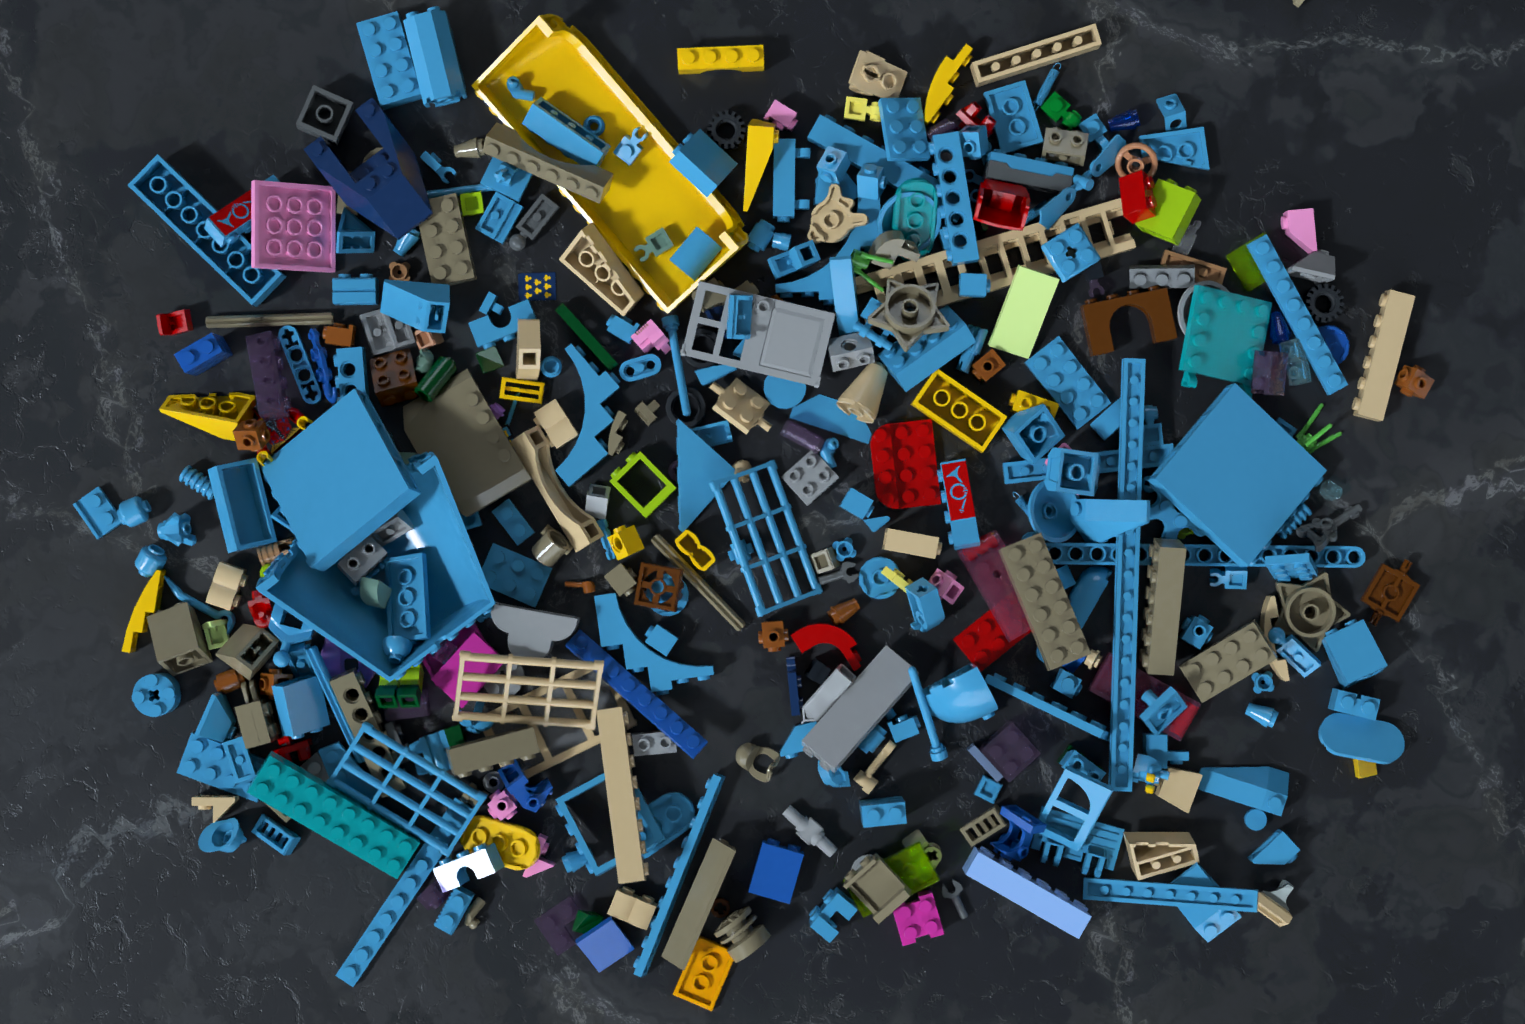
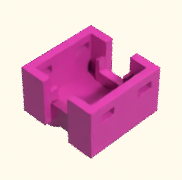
(918, 918)

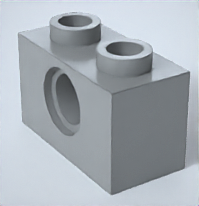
(850, 351)
(652, 743)

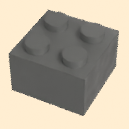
(325, 115)

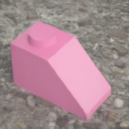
(1300, 228)

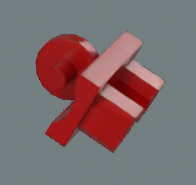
(968, 117)
(261, 609)
(302, 747)

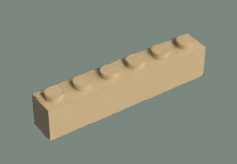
(1035, 55)
(1383, 355)

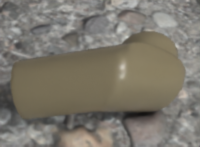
(472, 911)

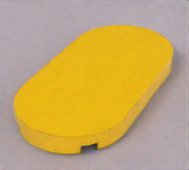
(516, 844)

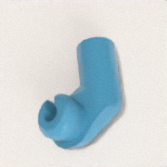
(518, 91)
(828, 450)

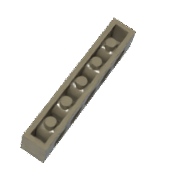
(354, 680)

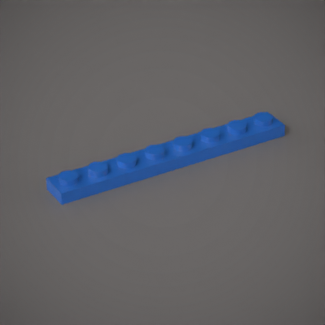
(638, 695)

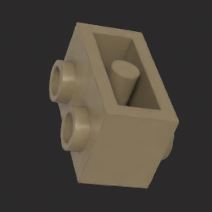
(1065, 146)

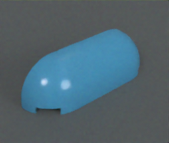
(1088, 591)

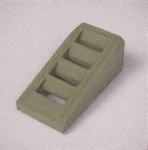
(988, 831)

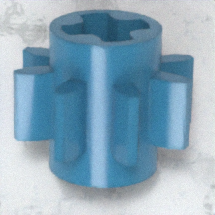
(747, 548)

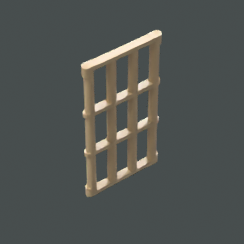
(526, 680)

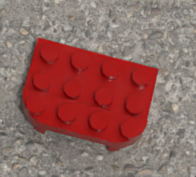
(905, 464)

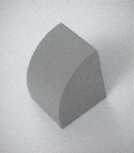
(597, 501)

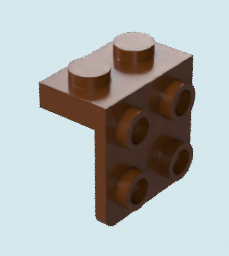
(394, 377)

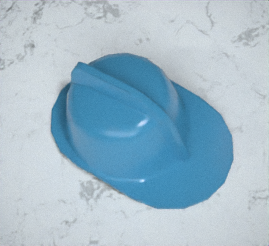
(222, 836)

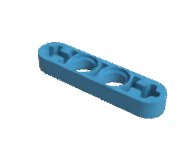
(297, 366)

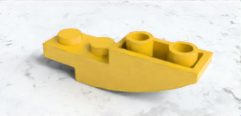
(940, 90)

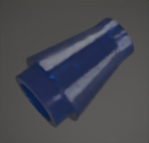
(1125, 121)
(1278, 328)

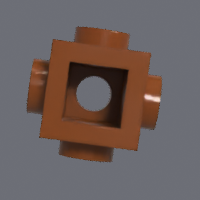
(1414, 381)
(251, 435)
(773, 627)
(272, 678)

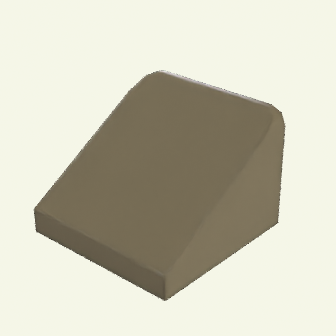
(825, 560)
(913, 838)

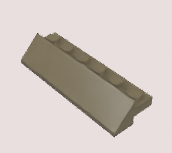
(699, 903)

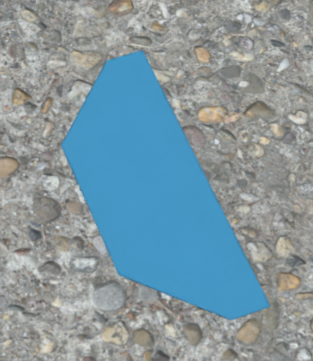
(825, 414)

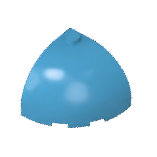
(961, 696)

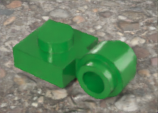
(1057, 108)

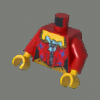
(281, 432)

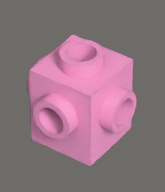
(947, 585)
(510, 801)

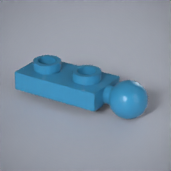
(1294, 652)

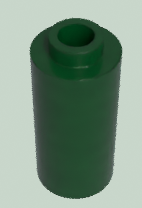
(435, 378)

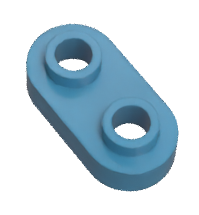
(640, 367)

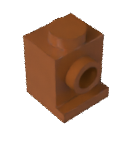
(339, 335)
(996, 365)

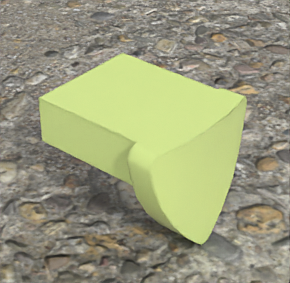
(216, 633)

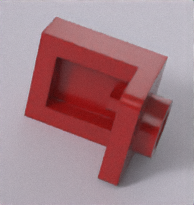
(174, 322)

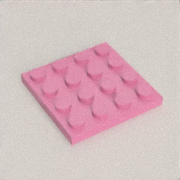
(293, 226)

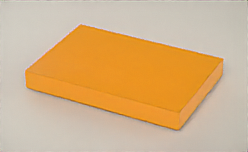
(704, 973)

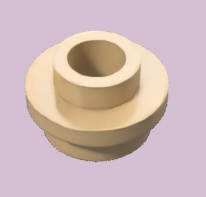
(1093, 659)

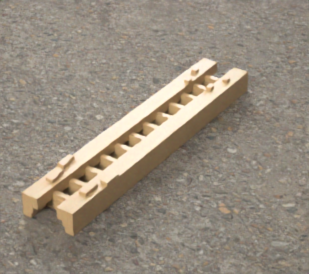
(1000, 244)

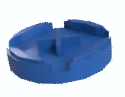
(1336, 342)

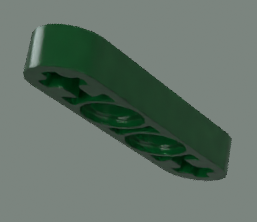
(586, 337)

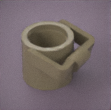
(551, 546)

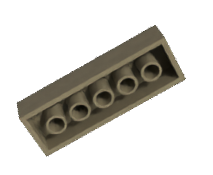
(1044, 601)
(1163, 606)

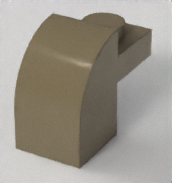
(892, 244)

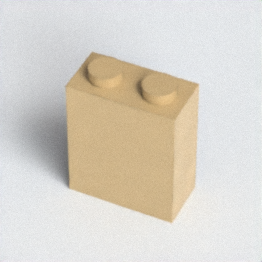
(911, 543)

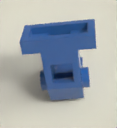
(515, 781)
(1008, 842)

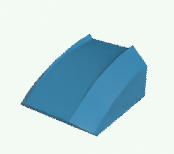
(1072, 471)

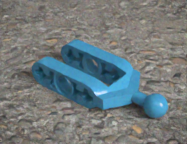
(286, 635)

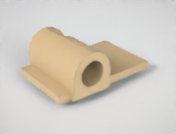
(876, 77)

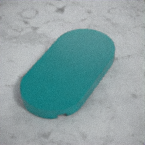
(915, 215)

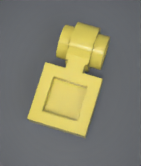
(857, 109)

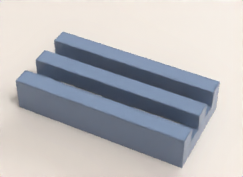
(975, 752)

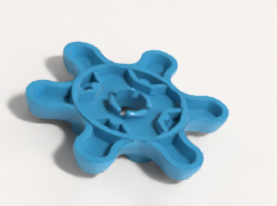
(1172, 520)

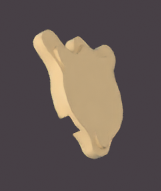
(833, 218)

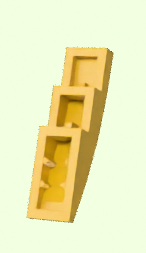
(148, 603)

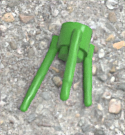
(861, 260)
(1308, 441)

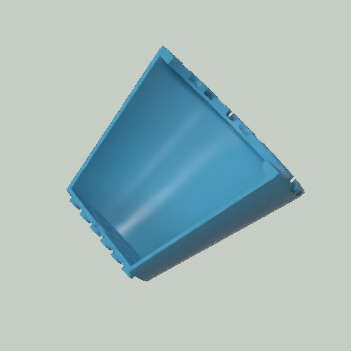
(454, 574)

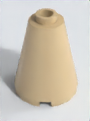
(865, 393)

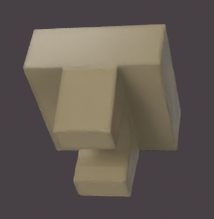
(646, 412)

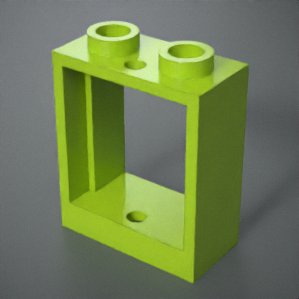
(658, 499)

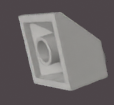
(1314, 267)

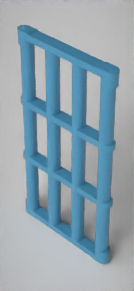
(750, 522)
(404, 751)

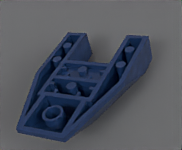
(387, 185)

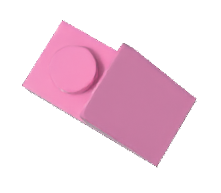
(542, 863)

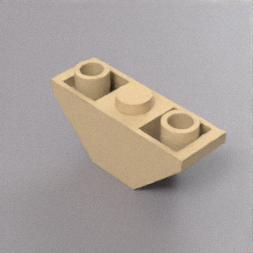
(528, 349)

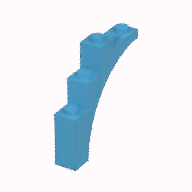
(820, 281)
(597, 389)
(662, 671)

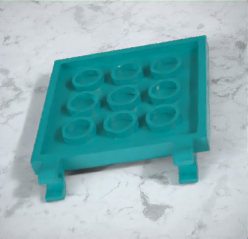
(1223, 336)

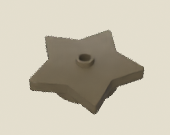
(909, 312)
(1323, 610)

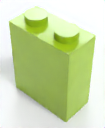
(1173, 211)

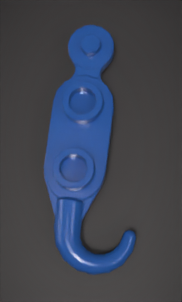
(323, 373)

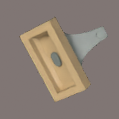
(1274, 904)

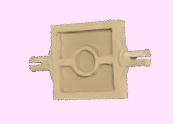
(741, 406)

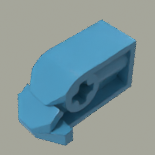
(925, 605)

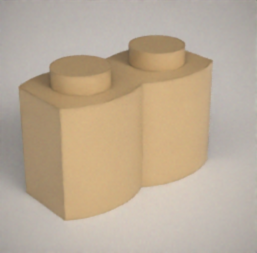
(556, 424)
(226, 586)
(632, 908)

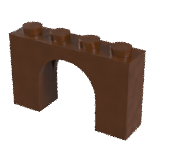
(1153, 304)

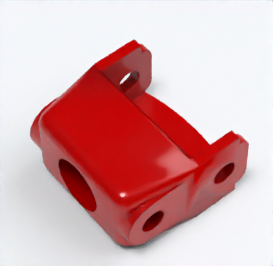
(1002, 204)

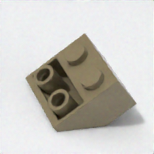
(248, 650)

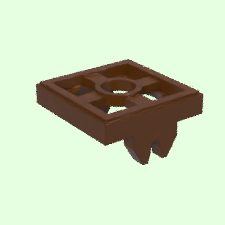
(643, 584)

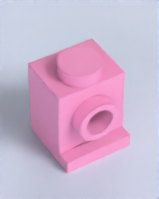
(781, 116)

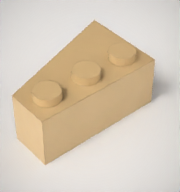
(1159, 852)

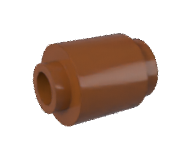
(229, 681)

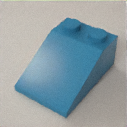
(1206, 922)

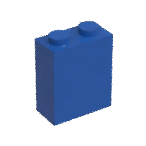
(203, 354)
(776, 870)

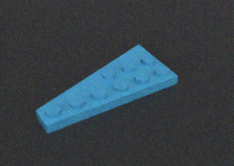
(1055, 709)

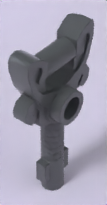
(1326, 527)

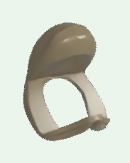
(748, 752)

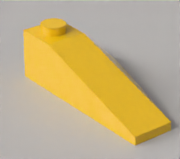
(760, 144)
(211, 414)

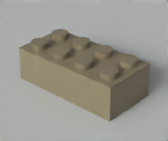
(447, 242)
(1228, 661)
(492, 750)

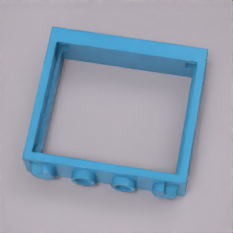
(581, 844)

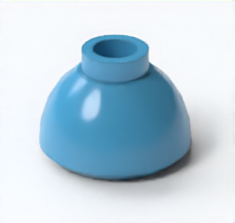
(396, 648)

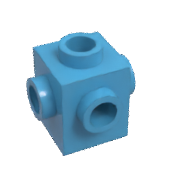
(1190, 636)

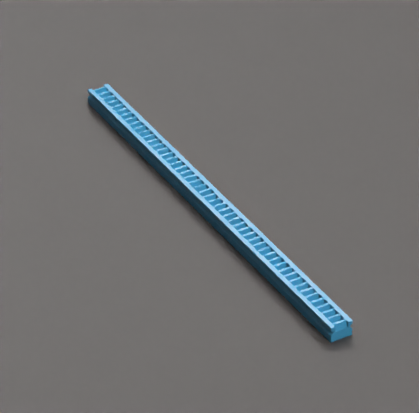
(1126, 579)

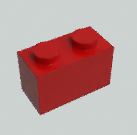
(1137, 196)

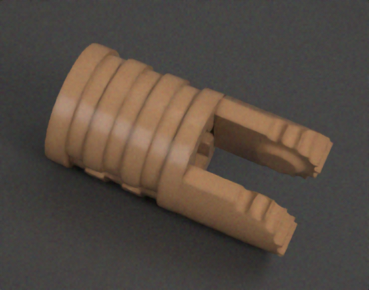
(270, 552)

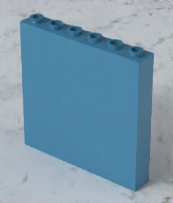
(1238, 475)
(339, 480)

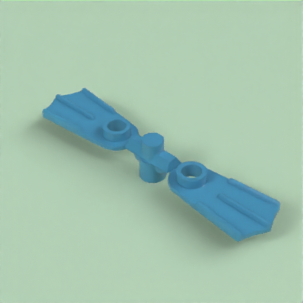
(1057, 206)

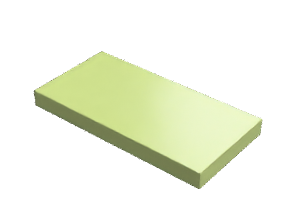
(1023, 311)

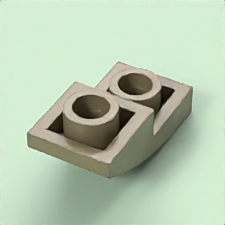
(615, 442)

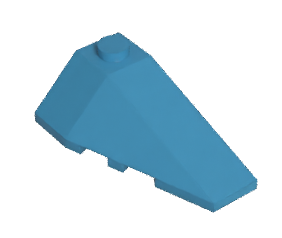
(1104, 518)
(1252, 786)

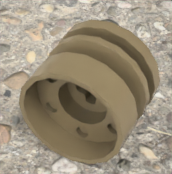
(740, 931)

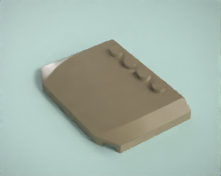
(467, 443)

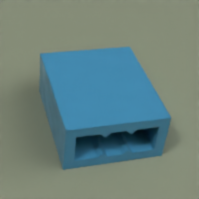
(702, 162)
(300, 706)
(883, 811)

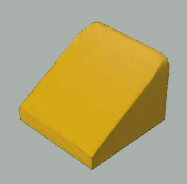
(1364, 768)

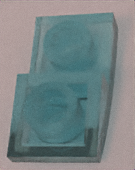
(1297, 362)

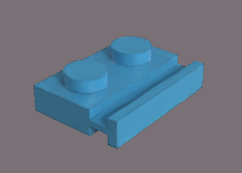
(499, 218)
(98, 512)

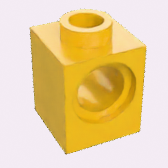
(625, 541)

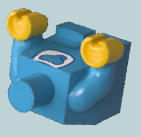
(1149, 771)

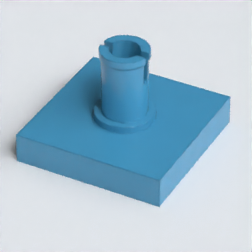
(1161, 709)

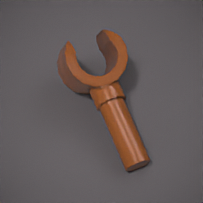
(588, 586)

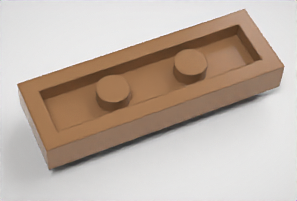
(1203, 270)

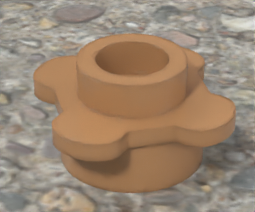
(404, 268)

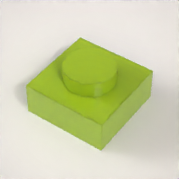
(472, 204)

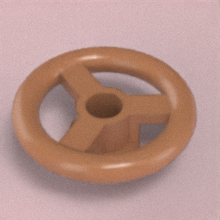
(1124, 152)

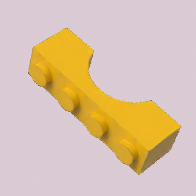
(703, 59)

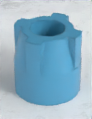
(782, 241)

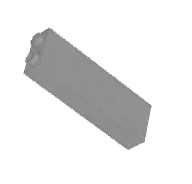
(858, 710)

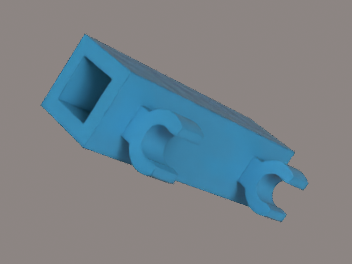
(784, 180)

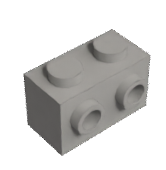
(361, 560)

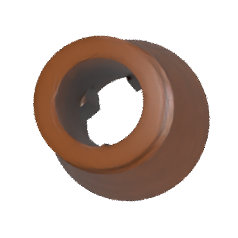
(842, 612)

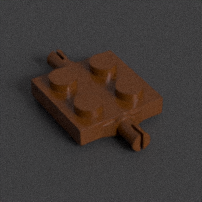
(1390, 592)

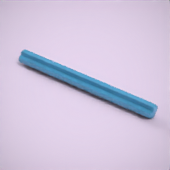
(324, 677)

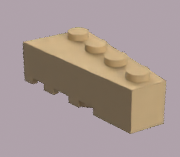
(602, 270)

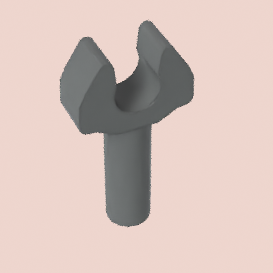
(841, 574)
(955, 898)

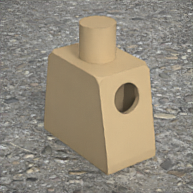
(1179, 788)

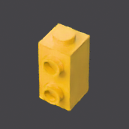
(1024, 400)

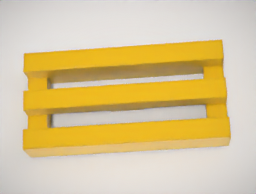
(522, 390)

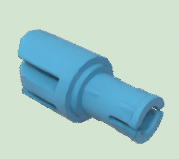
(968, 355)

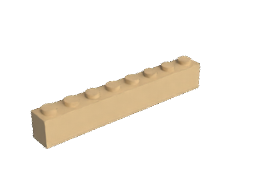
(621, 795)

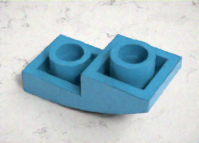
(1108, 421)

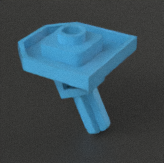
(506, 179)

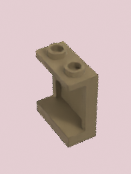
(877, 887)

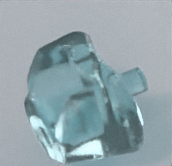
(1330, 491)

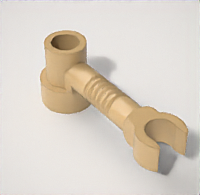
(866, 778)

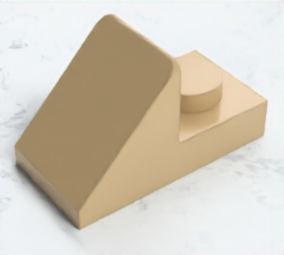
(220, 803)

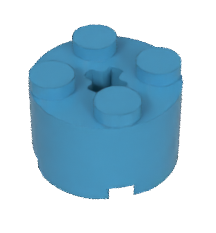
(144, 695)

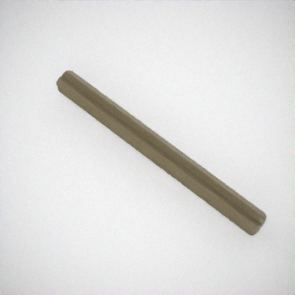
(269, 320)
(698, 582)

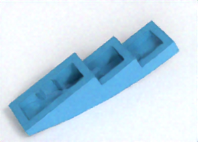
(844, 294)

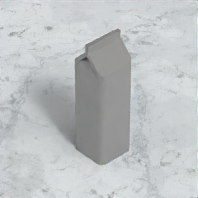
(827, 694)

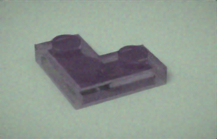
(553, 924)

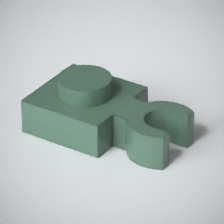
(657, 243)

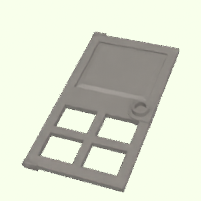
(784, 338)

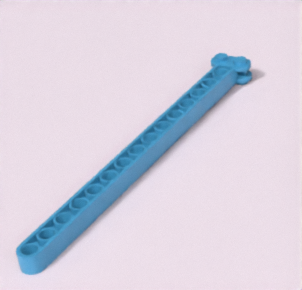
(1213, 550)

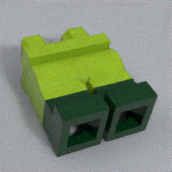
(408, 686)

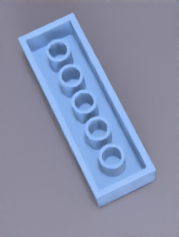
(1026, 892)

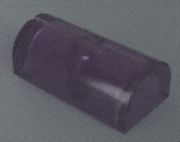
(802, 436)

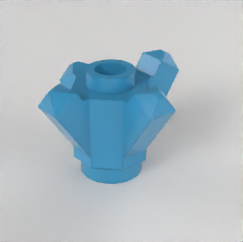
(177, 530)

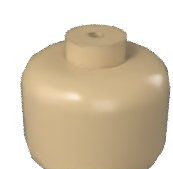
(740, 466)

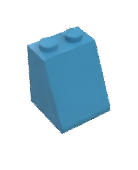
(1353, 653)

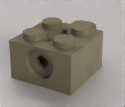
(256, 717)

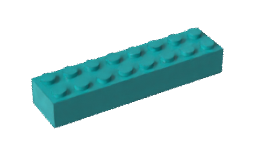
(333, 814)

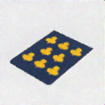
(537, 286)

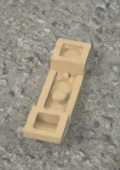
(1268, 611)

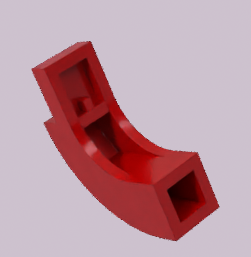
(826, 633)

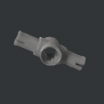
(810, 831)

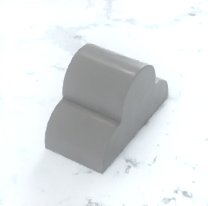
(532, 630)

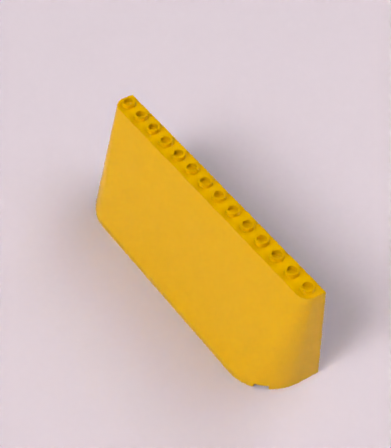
(643, 196)

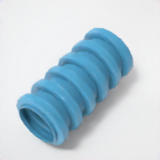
(197, 481)
(1291, 523)

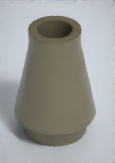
(470, 149)

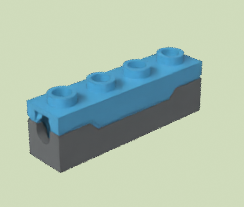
(1026, 172)

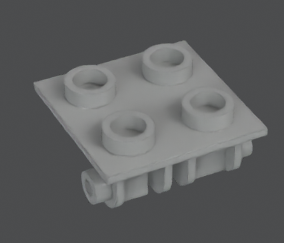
(810, 477)

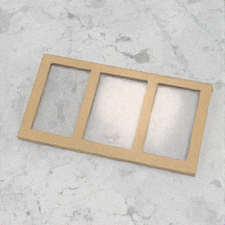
(559, 742)

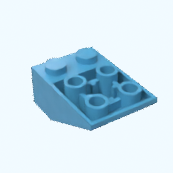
(417, 304)

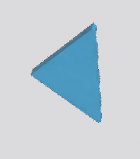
(696, 469)

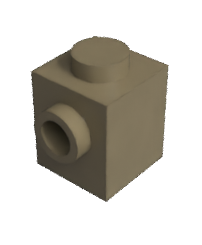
(622, 579)

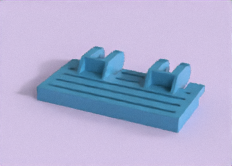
(1101, 843)

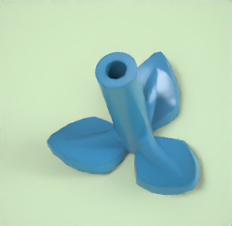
(477, 726)

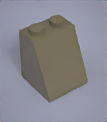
(178, 639)

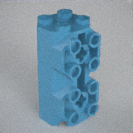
(435, 57)

